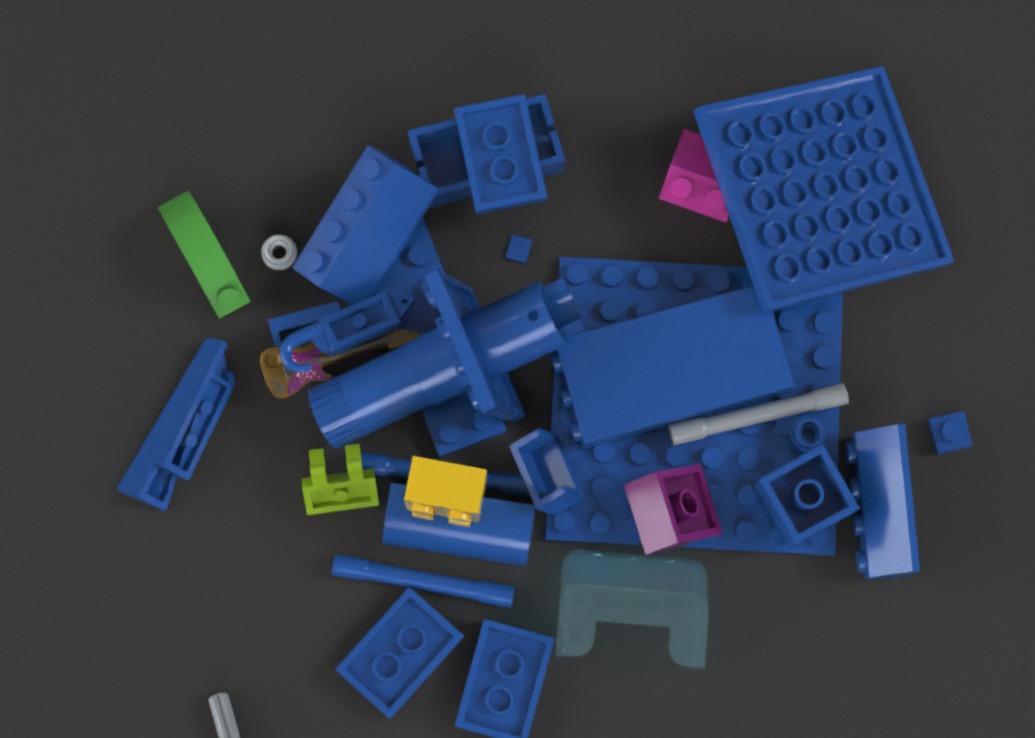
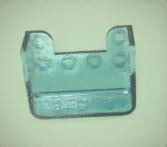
(633, 592)

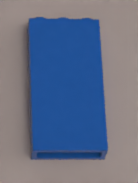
(671, 367)

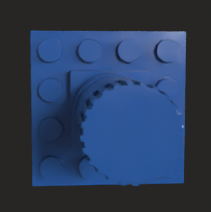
(464, 353)

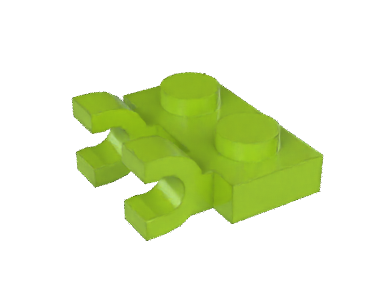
(341, 490)

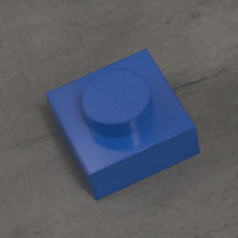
(949, 433)

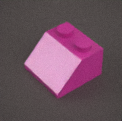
(692, 179)

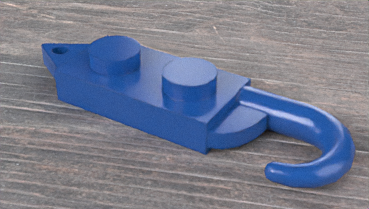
(348, 327)

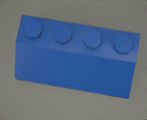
(365, 227)
(885, 503)

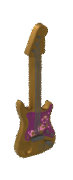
(285, 382)

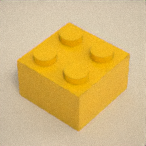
(445, 491)

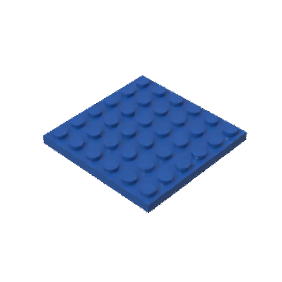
(823, 188)

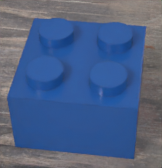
(806, 496)

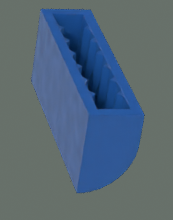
(499, 536)

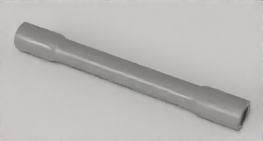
(702, 427)

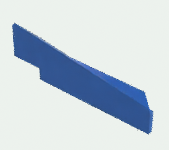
(181, 429)

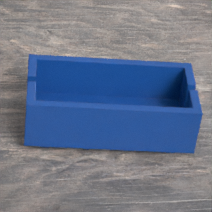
(441, 159)

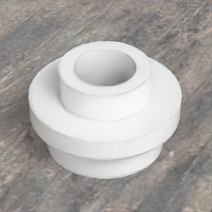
(273, 243)

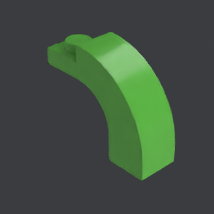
(204, 254)

